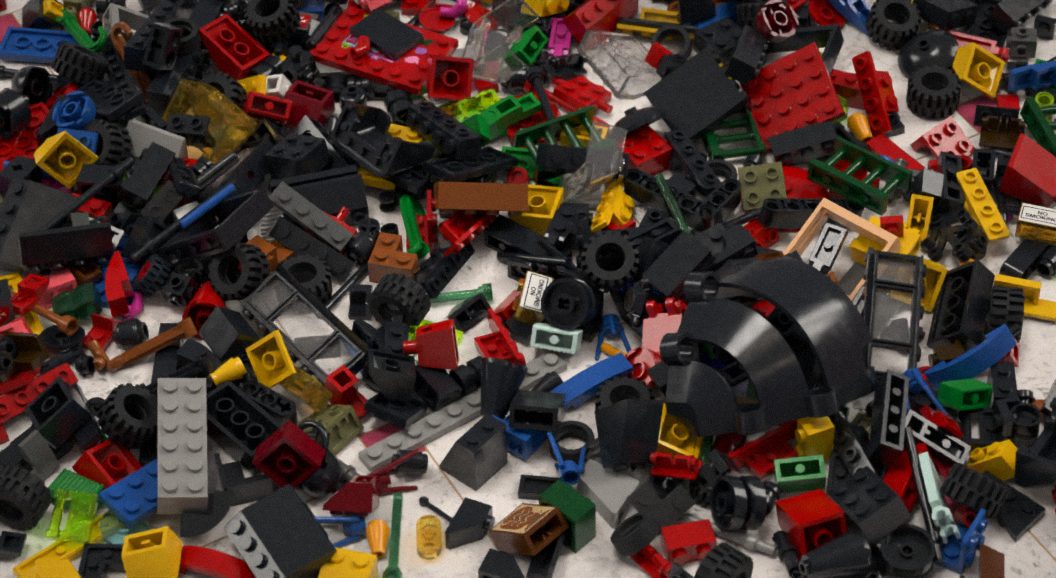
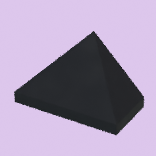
(469, 312)

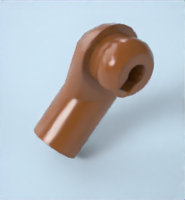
(99, 354)

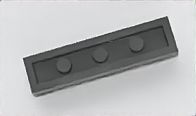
(310, 217)

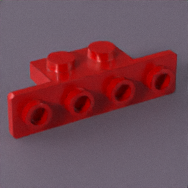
(876, 93)
(461, 229)
(498, 342)
(16, 401)
(760, 454)

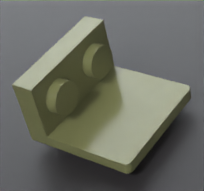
(760, 183)
(340, 423)

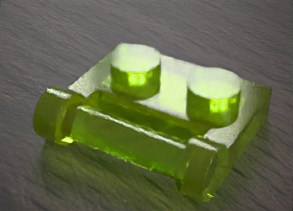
(80, 516)

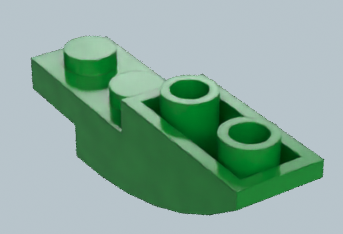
(509, 111)

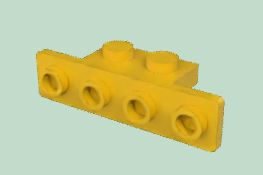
(654, 15)
(981, 205)
(613, 206)
(1033, 305)

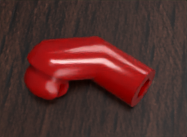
(362, 48)

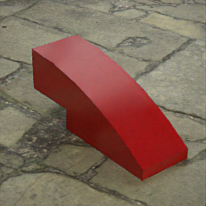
(117, 286)

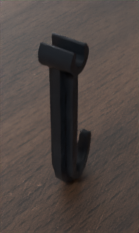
(201, 366)

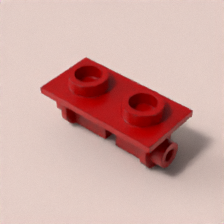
(678, 467)
(652, 562)

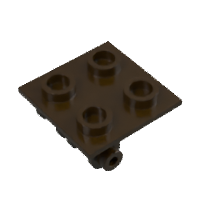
(1000, 136)

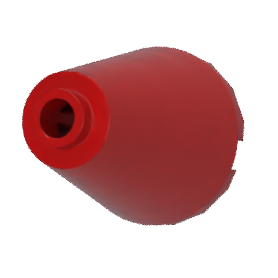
(202, 306)

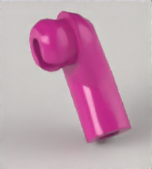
(455, 11)
(136, 306)

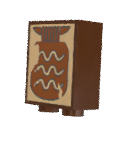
(528, 529)

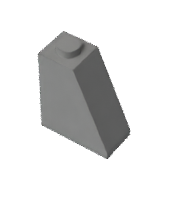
(607, 491)

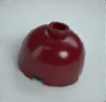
(776, 21)

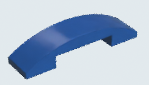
(974, 361)

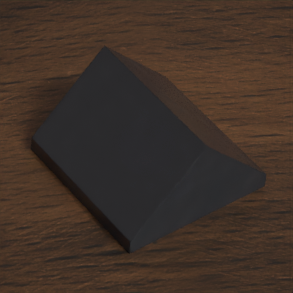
(34, 17)
(227, 333)

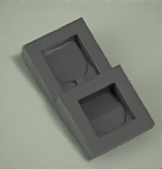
(39, 455)

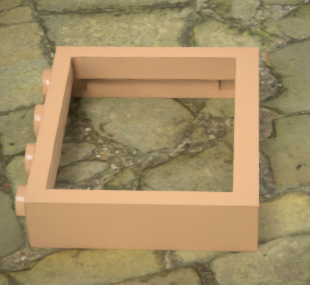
(828, 209)

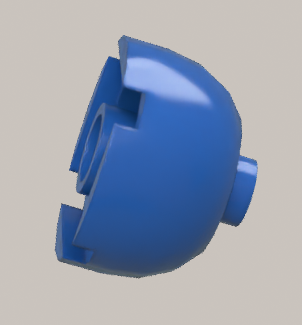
(74, 111)

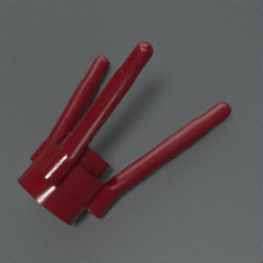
(385, 478)

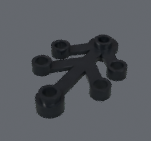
(941, 225)

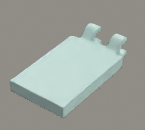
(940, 513)

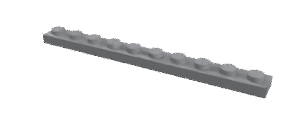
(449, 417)

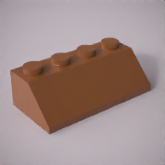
(481, 197)

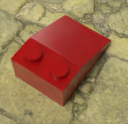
(232, 47)

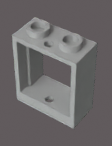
(116, 14)

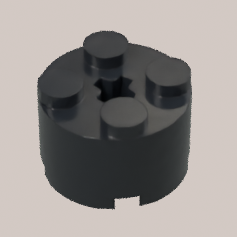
(13, 112)

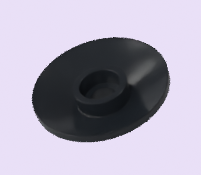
(55, 339)

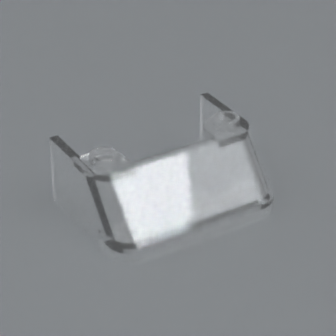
(490, 40)
(601, 162)

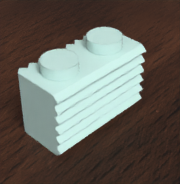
(556, 339)

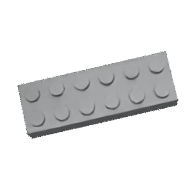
(182, 446)

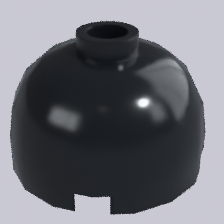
(33, 83)
(324, 479)

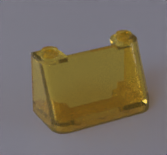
(228, 122)

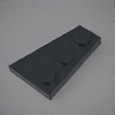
(1018, 511)

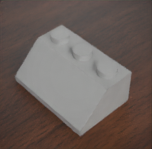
(144, 134)

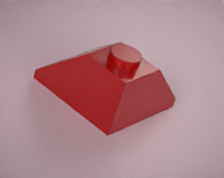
(449, 77)
(106, 463)

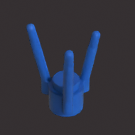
(611, 328)
(917, 384)
(567, 470)
(352, 525)

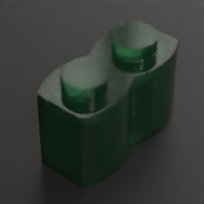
(79, 302)

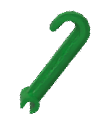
(70, 22)
(407, 206)

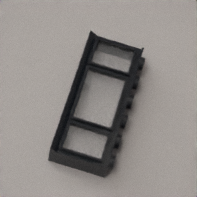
(893, 310)
(306, 326)

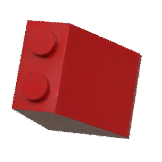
(1030, 173)
(810, 520)

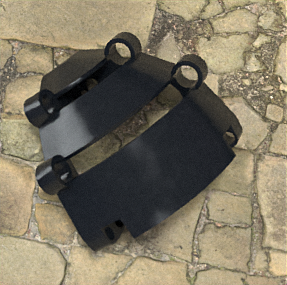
(816, 307)

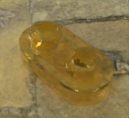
(427, 541)

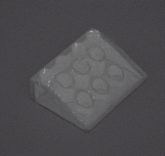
(619, 63)

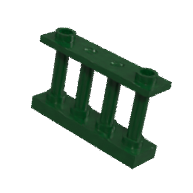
(1038, 125)
(546, 130)
(712, 142)
(853, 189)

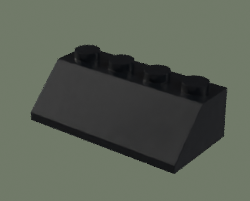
(335, 193)
(66, 247)
(962, 306)

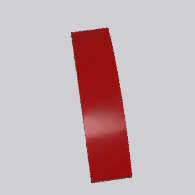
(213, 563)

